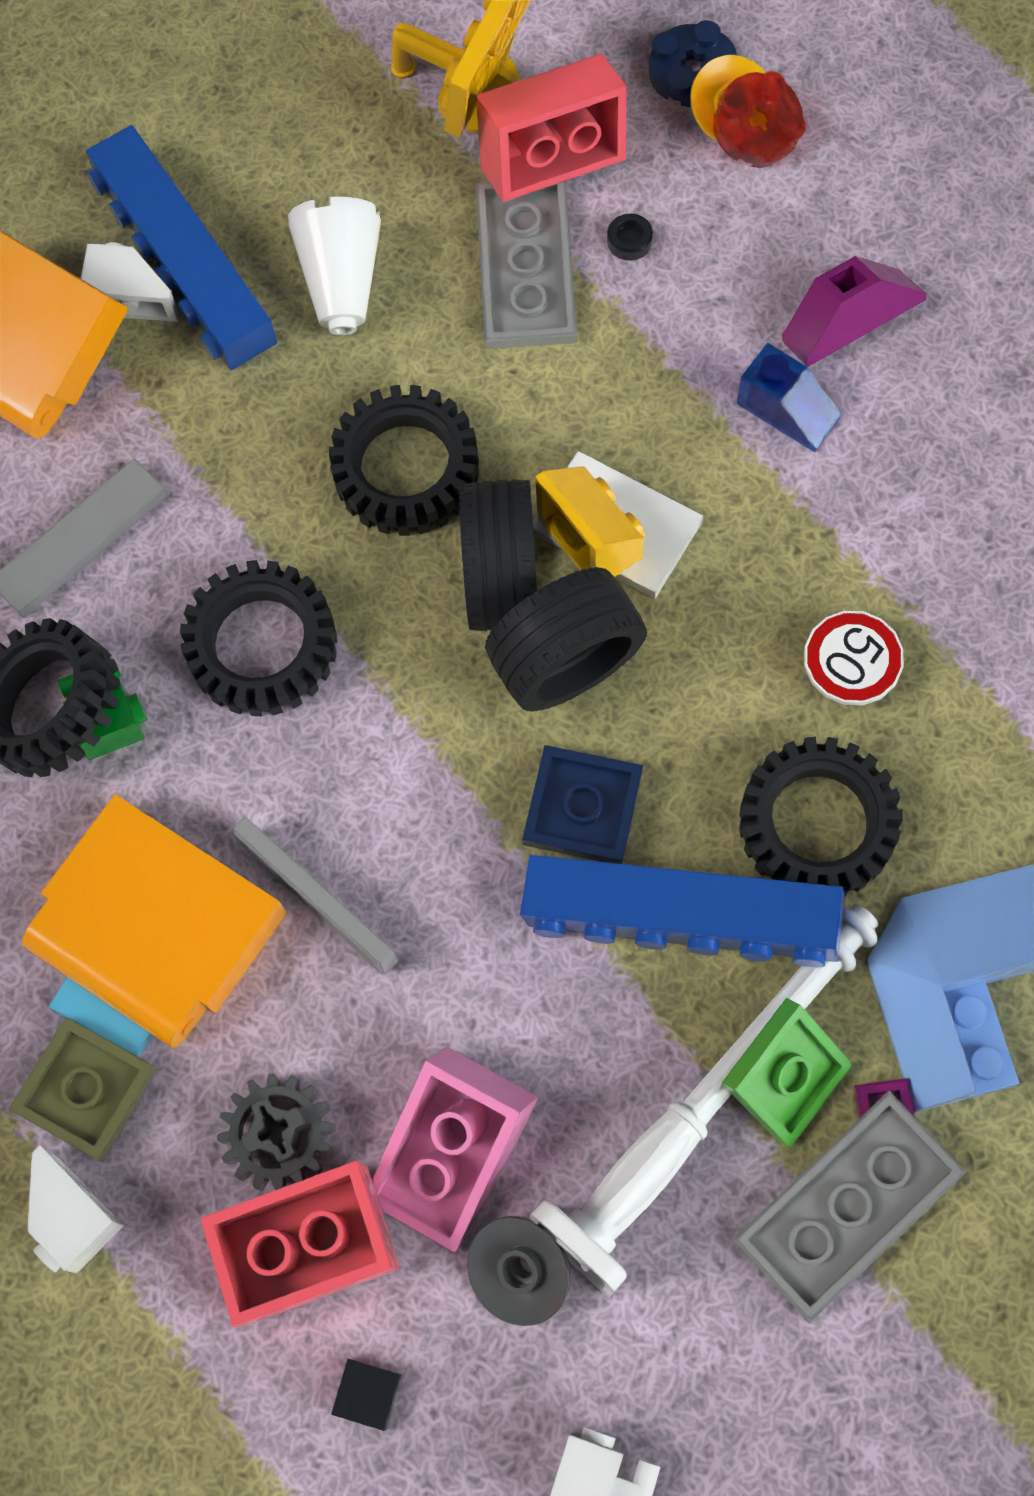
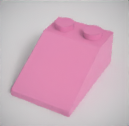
(450, 1146)

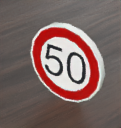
(853, 658)

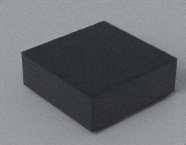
(366, 1394)

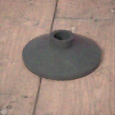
(503, 1284)

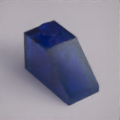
(787, 397)

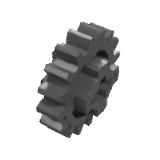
(253, 1143)

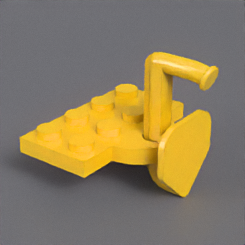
(468, 71)

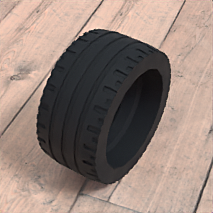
(496, 549)
(565, 639)

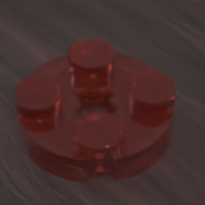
(779, 105)

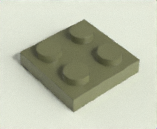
(83, 1089)

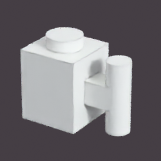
(592, 1467)

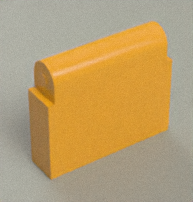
(49, 336)
(150, 922)

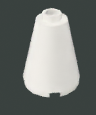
(337, 258)

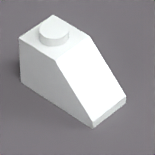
(130, 280)
(65, 1215)

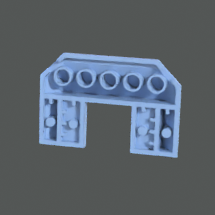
(934, 977)

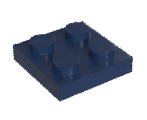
(582, 805)

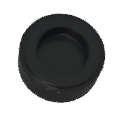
(629, 237)

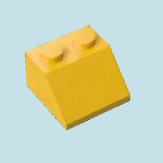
(587, 521)

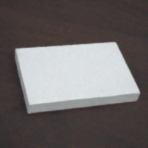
(665, 523)

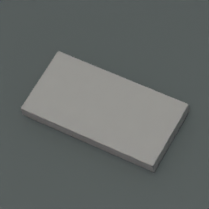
(526, 268)
(849, 1206)

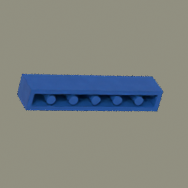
(181, 247)
(684, 909)

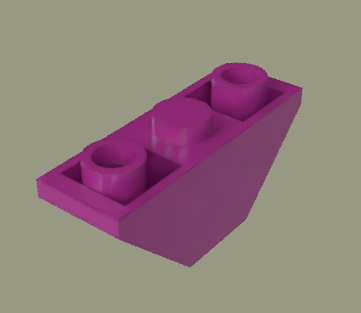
(847, 306)

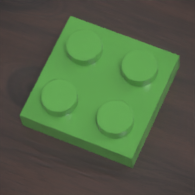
(787, 1072)

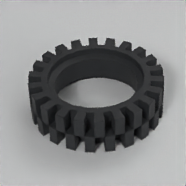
(395, 412)
(243, 588)
(82, 709)
(833, 763)

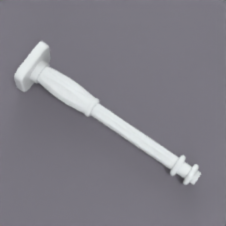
(660, 1152)

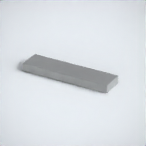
(79, 537)
(315, 896)

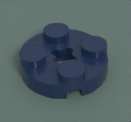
(675, 47)

